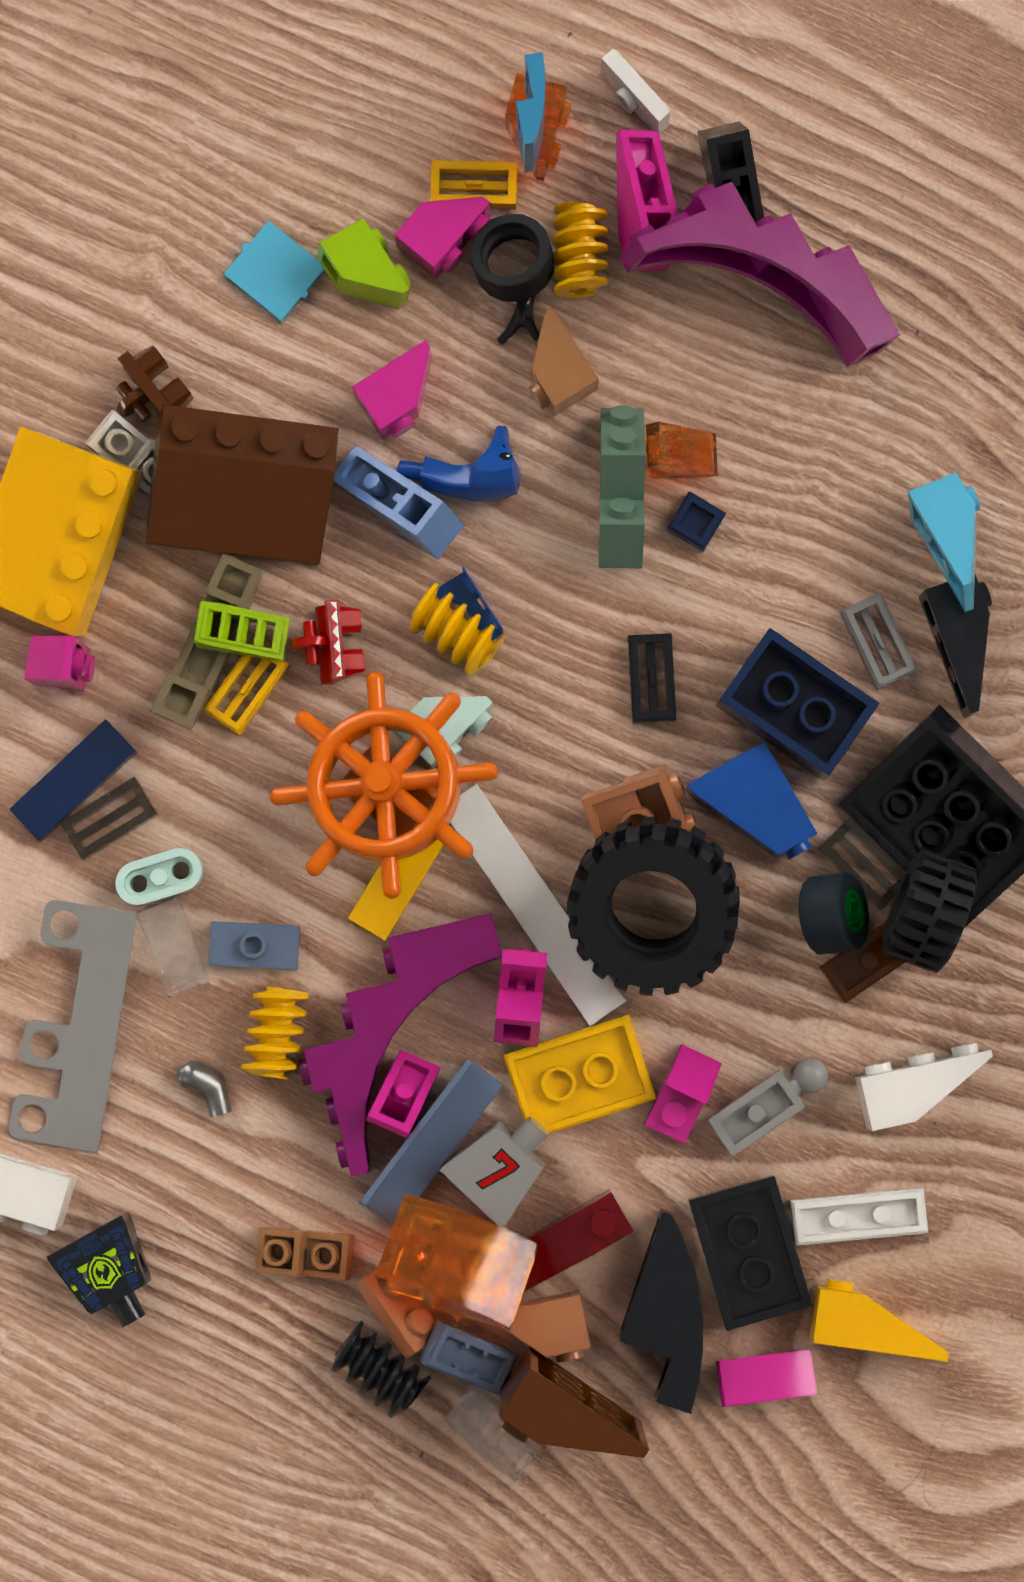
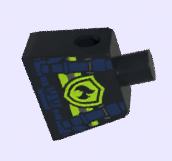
(106, 1269)

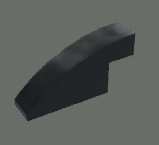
(667, 1314)

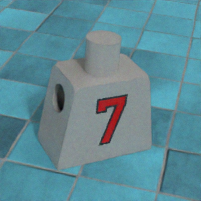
(498, 1168)

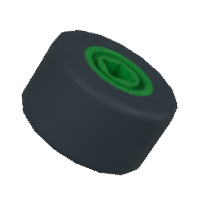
(833, 913)

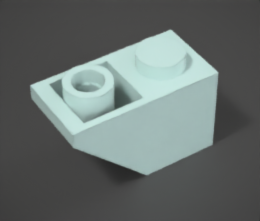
(469, 717)

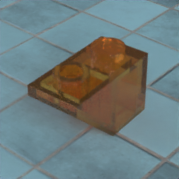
(556, 115)

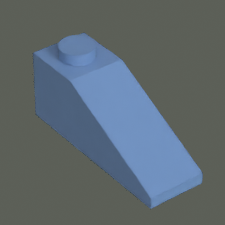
(398, 502)

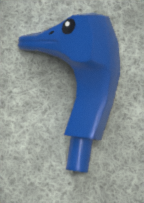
(487, 479)

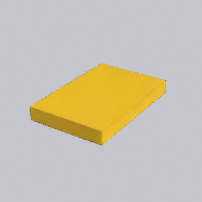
(580, 1075)

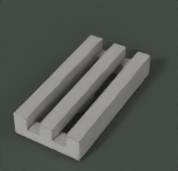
(861, 645)

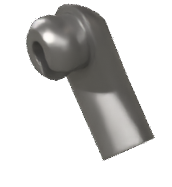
(207, 1081)

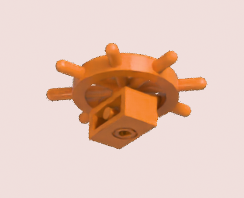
(380, 786)

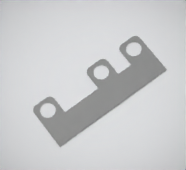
(90, 1039)

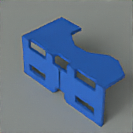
(465, 594)

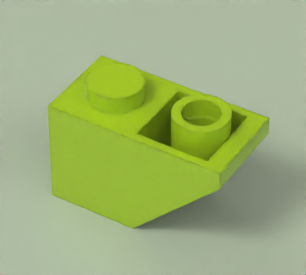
(361, 268)

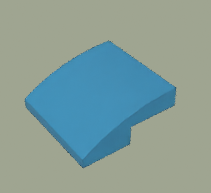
(531, 112)

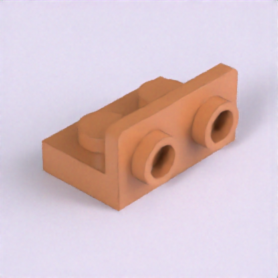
(402, 1316)

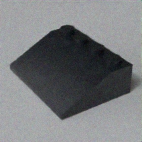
(949, 799)

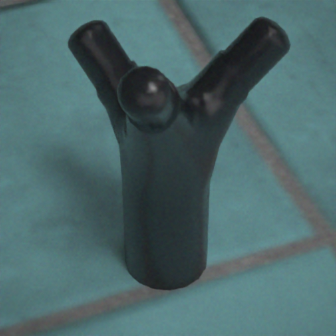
(521, 317)

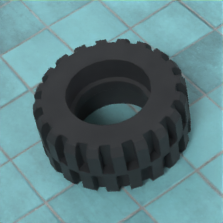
(644, 960)

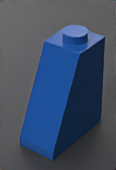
(757, 802)

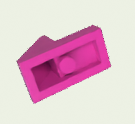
(403, 1094)
(683, 1094)

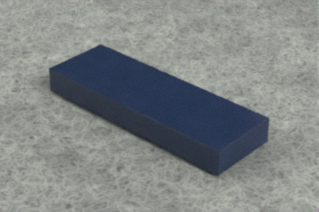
(73, 780)

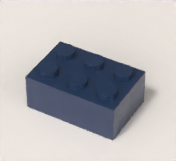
(797, 704)

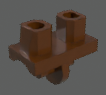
(143, 369)

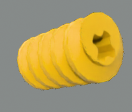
(578, 250)
(454, 631)
(274, 1032)

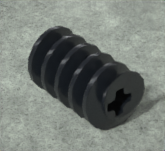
(379, 1370)

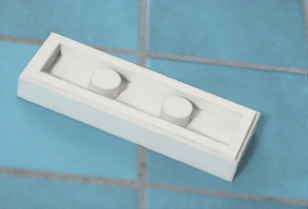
(858, 1216)

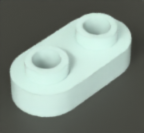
(160, 877)

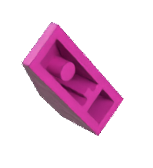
(642, 186)

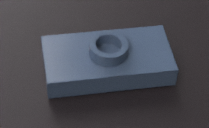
(254, 945)
(467, 1357)

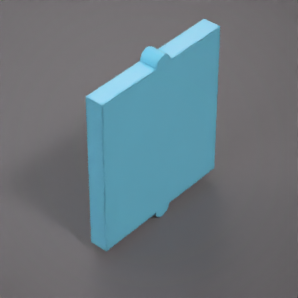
(274, 271)

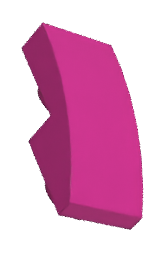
(766, 1378)

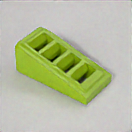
(227, 612)

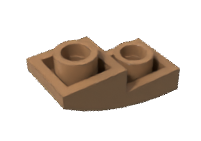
(304, 1253)

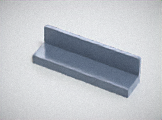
(432, 1140)

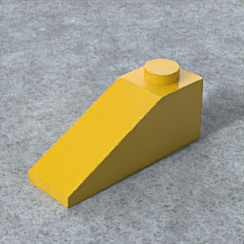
(857, 1322)

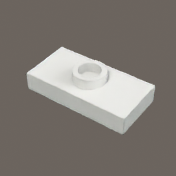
(634, 92)

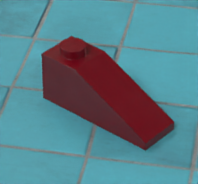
(577, 1236)

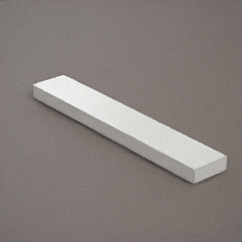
(532, 904)

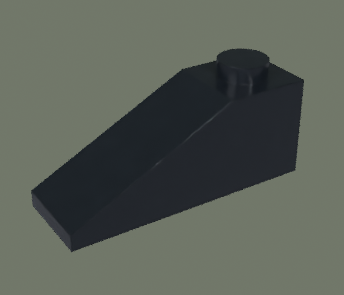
(730, 158)
(960, 639)

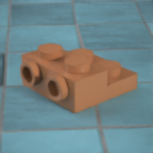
(639, 796)

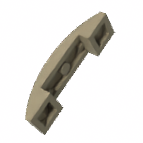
(198, 670)

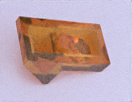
(680, 451)

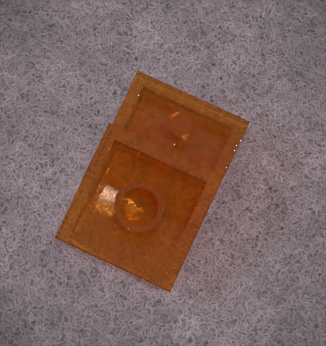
(456, 1262)

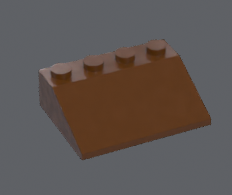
(241, 485)
(563, 1411)

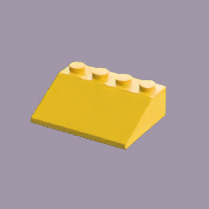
(59, 529)

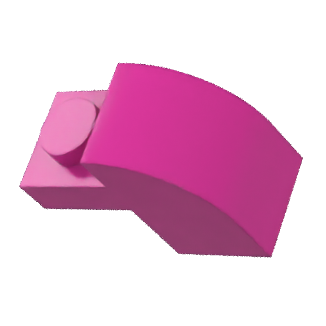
(520, 997)

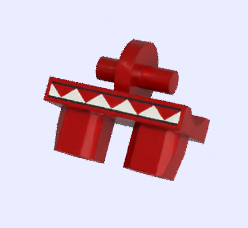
(324, 642)

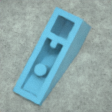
(947, 524)

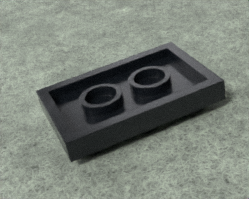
(750, 1252)

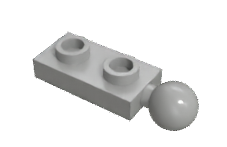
(767, 1105)

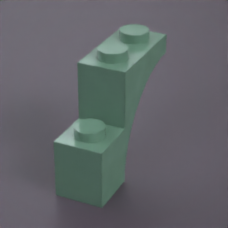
(621, 487)

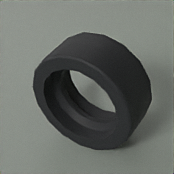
(502, 230)

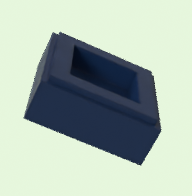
(696, 521)

